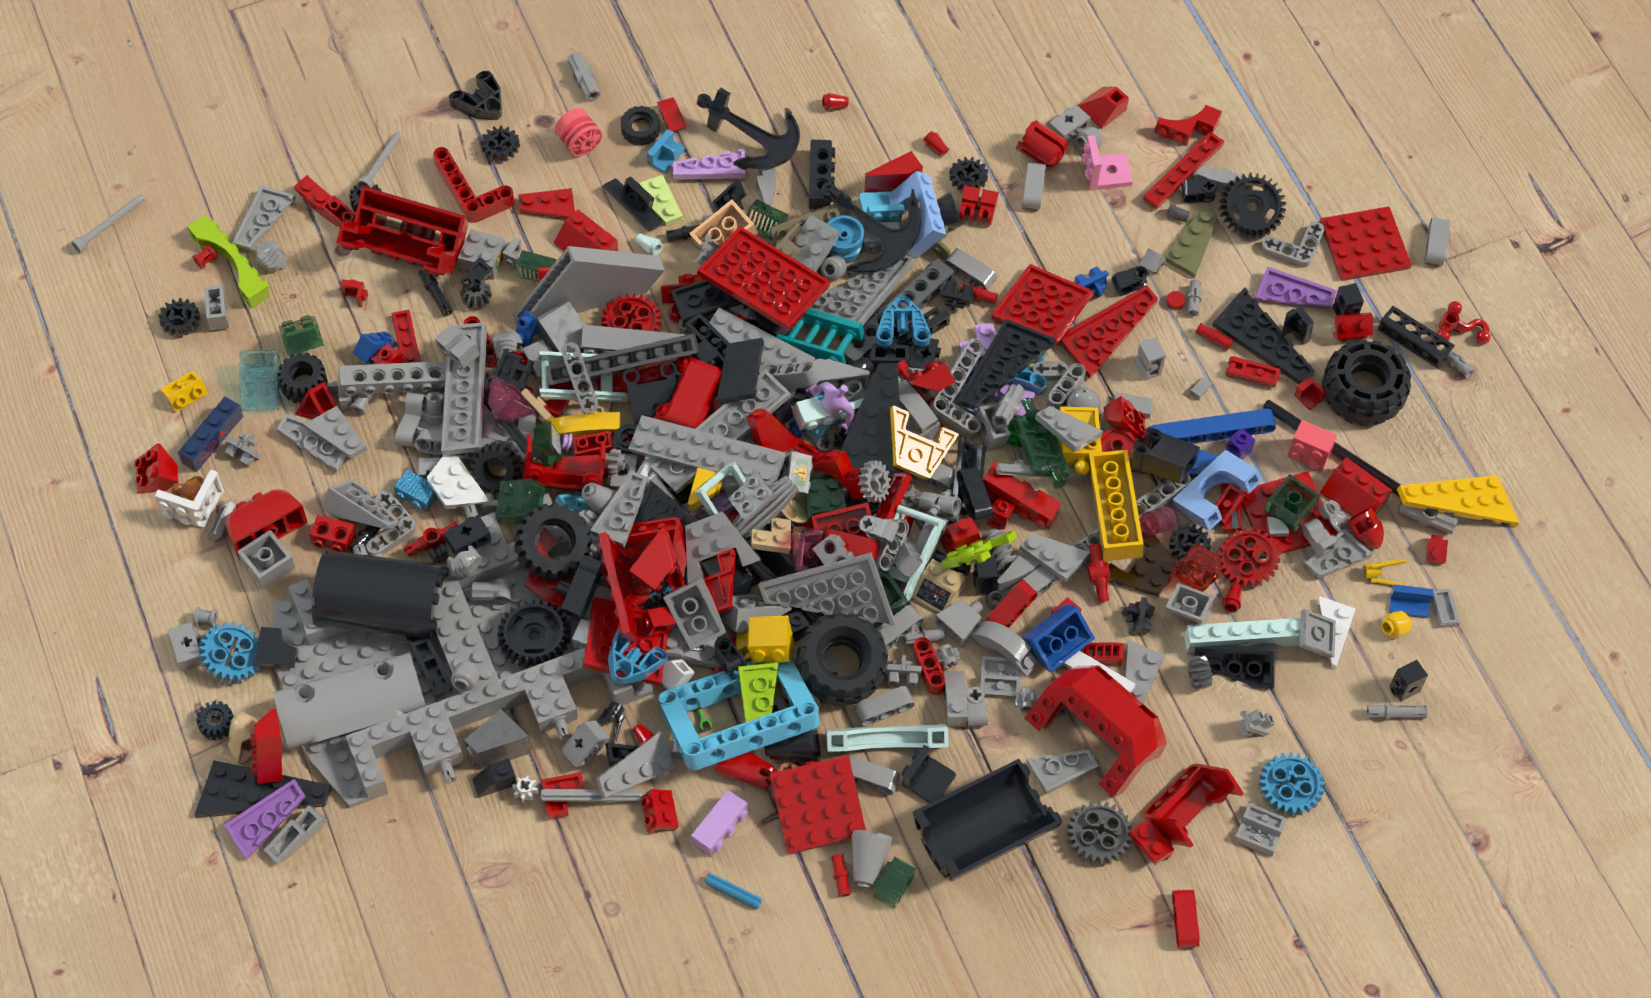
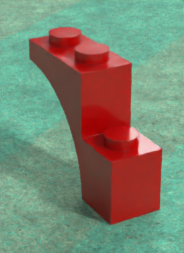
(1183, 130)
(839, 466)

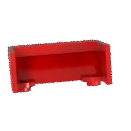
(692, 394)
(560, 478)
(644, 533)
(654, 565)
(1187, 797)

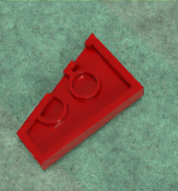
(551, 203)

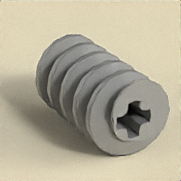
(1003, 554)

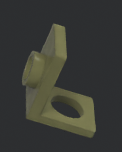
(940, 249)

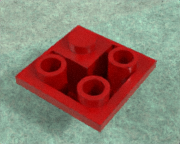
(1105, 105)
(934, 377)
(1122, 414)
(155, 471)

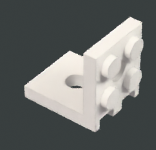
(196, 511)

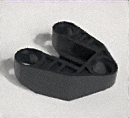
(479, 103)

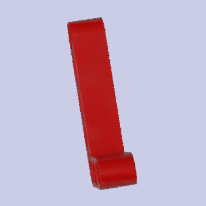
(472, 207)

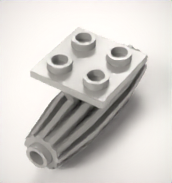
(760, 503)

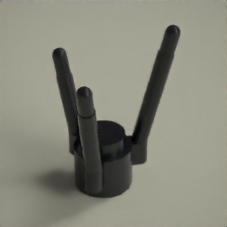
(612, 714)

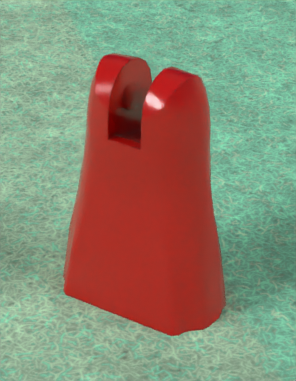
(746, 769)

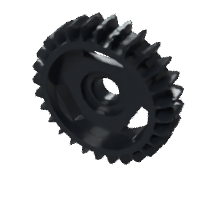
(1264, 200)
(533, 621)

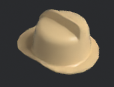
(793, 512)

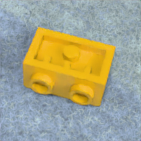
(184, 390)

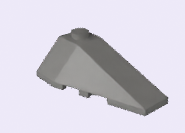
(353, 503)

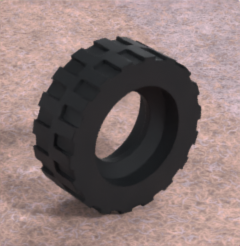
(643, 137)

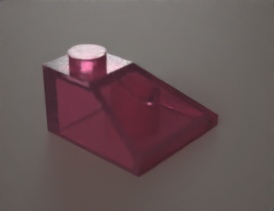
(507, 401)
(802, 542)

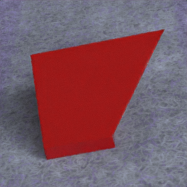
(316, 402)

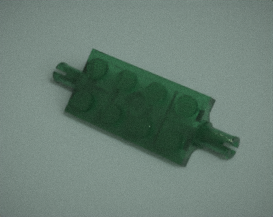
(1040, 446)

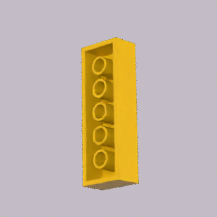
(1115, 505)

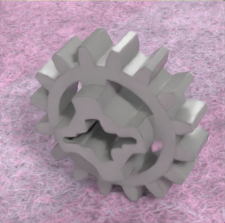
(874, 481)

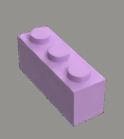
(720, 823)

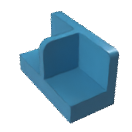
(664, 152)

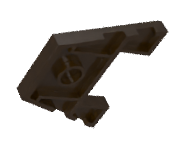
(1150, 571)

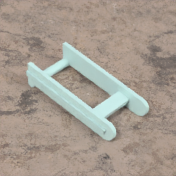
(605, 395)
(701, 492)
(926, 553)

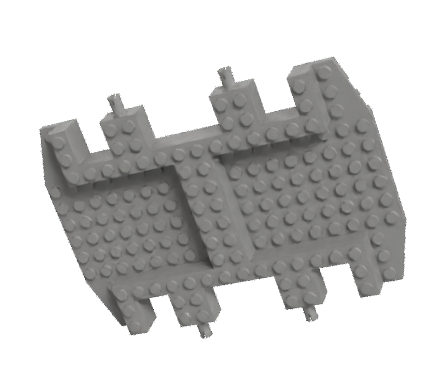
(464, 633)

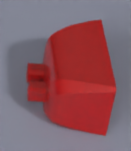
(268, 511)

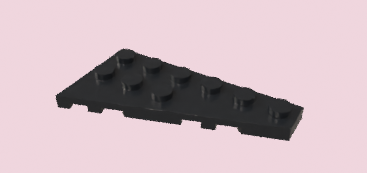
(1259, 334)
(1007, 356)
(659, 505)
(235, 790)

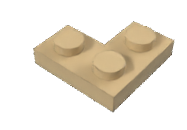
(776, 539)

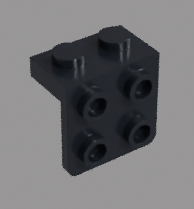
(927, 776)

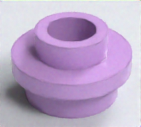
(567, 442)

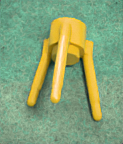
(1373, 570)

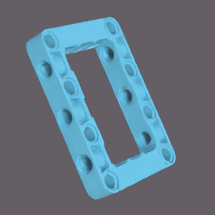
(743, 738)

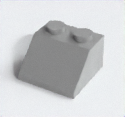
(1190, 603)

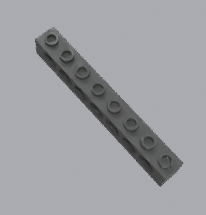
(929, 290)
(626, 358)

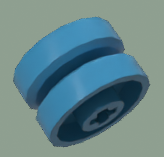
(851, 240)

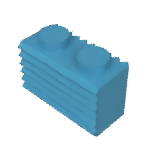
(415, 490)

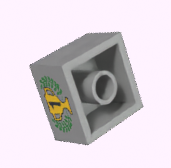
(485, 246)
(797, 469)
(266, 559)

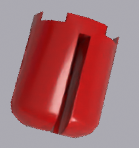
(1042, 145)

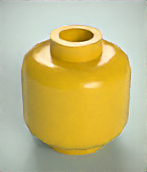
(1396, 624)

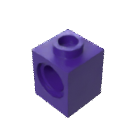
(1240, 444)

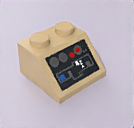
(938, 587)

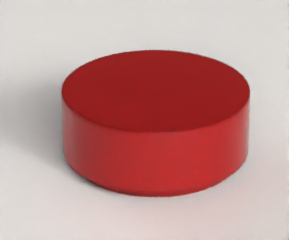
(1175, 300)

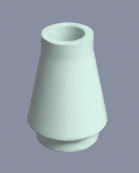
(649, 244)

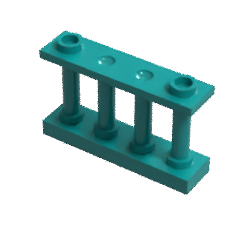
(828, 322)

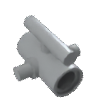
(941, 505)

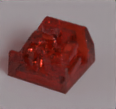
(1197, 568)

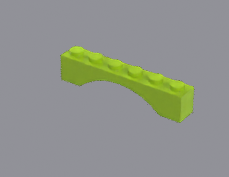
(251, 287)

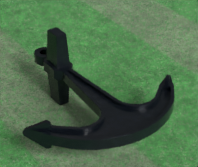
(778, 147)
(894, 242)

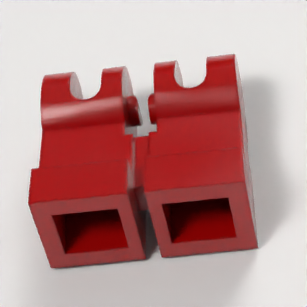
(986, 204)

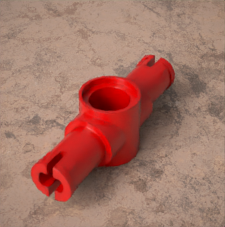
(424, 544)
(1099, 572)

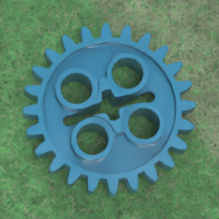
(213, 646)
(1298, 800)

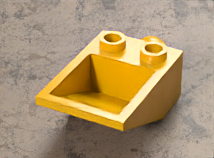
(1080, 458)

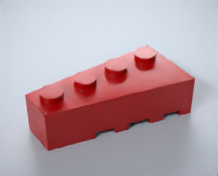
(1028, 503)

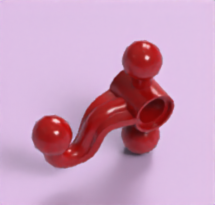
(1457, 325)

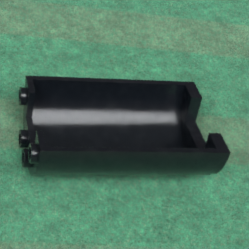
(377, 594)
(983, 821)

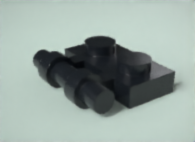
(508, 367)

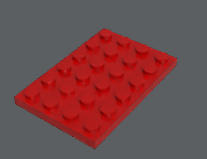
(764, 278)

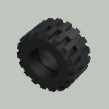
(298, 366)
(502, 453)

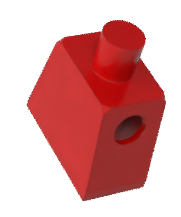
(960, 534)

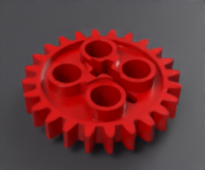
(615, 315)
(1262, 547)

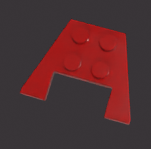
(719, 584)
(546, 589)

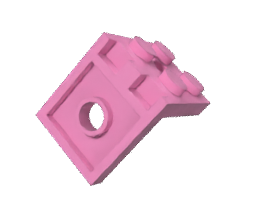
(1098, 165)

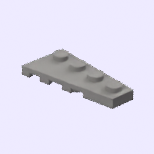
(261, 216)
(294, 430)
(638, 766)

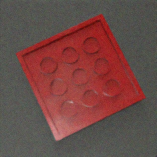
(1365, 243)
(1043, 302)
(1254, 506)
(600, 635)
(817, 803)

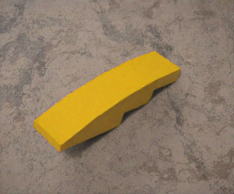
(587, 424)

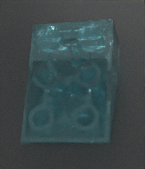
(259, 380)

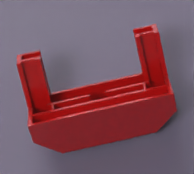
(414, 238)
(1108, 711)

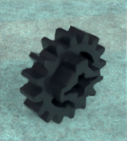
(500, 143)
(959, 172)
(177, 315)
(1189, 537)

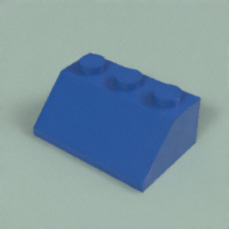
(1059, 637)

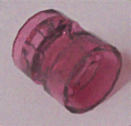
(1157, 521)

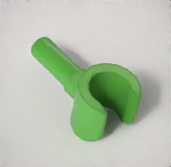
(703, 720)

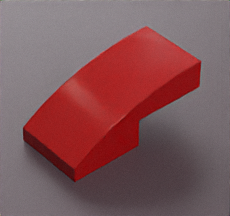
(671, 114)

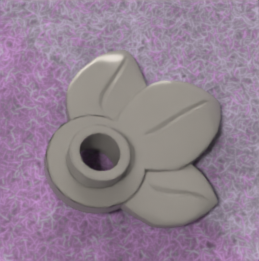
(1331, 511)

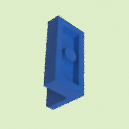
(1411, 600)

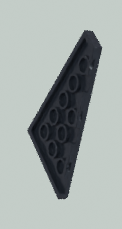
(871, 430)

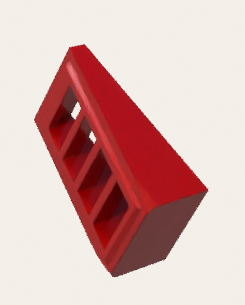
(1106, 646)

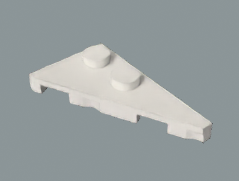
(1343, 615)

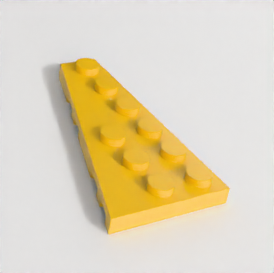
(1468, 498)

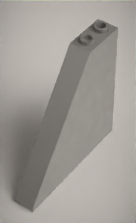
(592, 279)

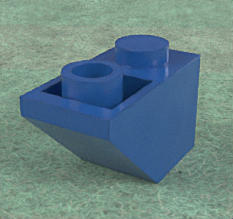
(370, 344)

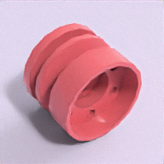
(578, 132)

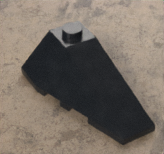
(1243, 662)

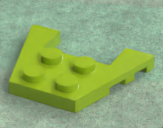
(976, 551)

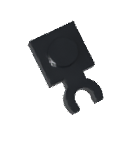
(477, 272)

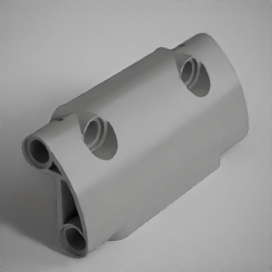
(423, 427)
(348, 701)

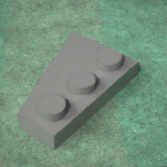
(1068, 429)
(337, 431)
(1346, 553)
(1053, 555)
(1142, 668)
(1060, 770)

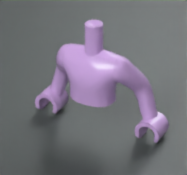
(834, 401)

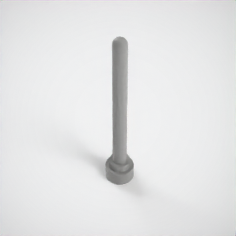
(367, 181)
(80, 243)

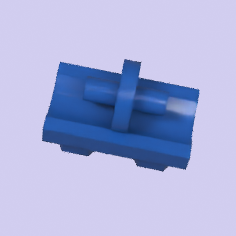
(1096, 282)
(527, 328)

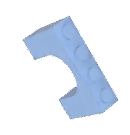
(931, 226)
(1224, 469)

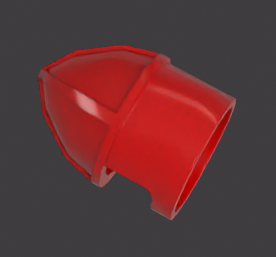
(1367, 528)

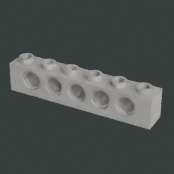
(386, 373)

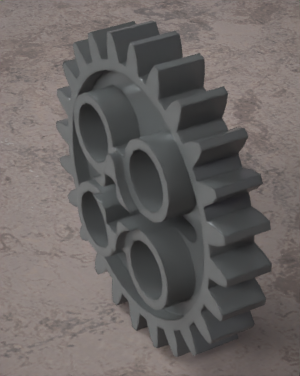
(1096, 849)

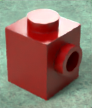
(388, 355)

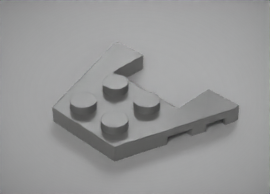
(713, 536)

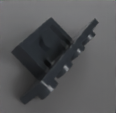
(635, 201)

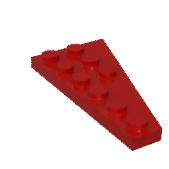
(1100, 335)

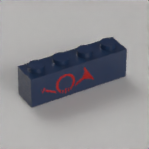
(210, 434)

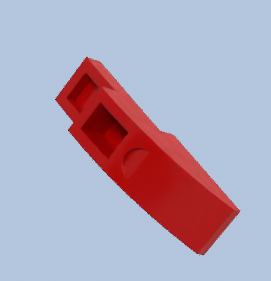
(324, 204)
(591, 443)

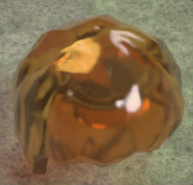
(189, 489)

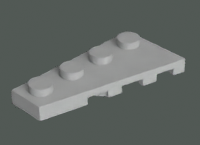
(622, 509)

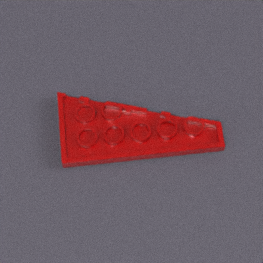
(617, 578)

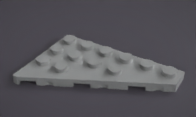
(864, 293)
(837, 587)

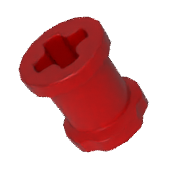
(204, 256)

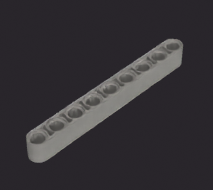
(1155, 496)

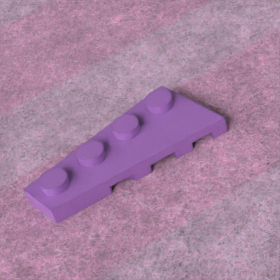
(1293, 290)
(262, 819)

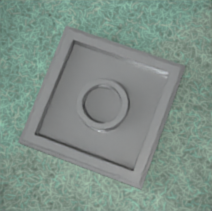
(1317, 633)

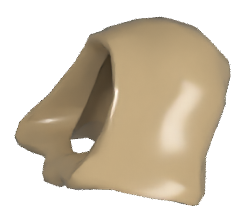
(240, 729)

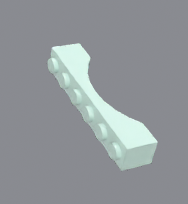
(811, 413)
(1277, 631)
(882, 737)

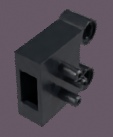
(648, 396)
(1164, 456)
(582, 588)

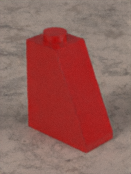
(769, 431)

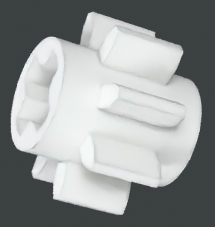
(527, 784)

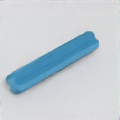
(733, 891)

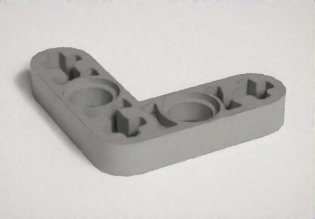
(1296, 251)
(404, 518)

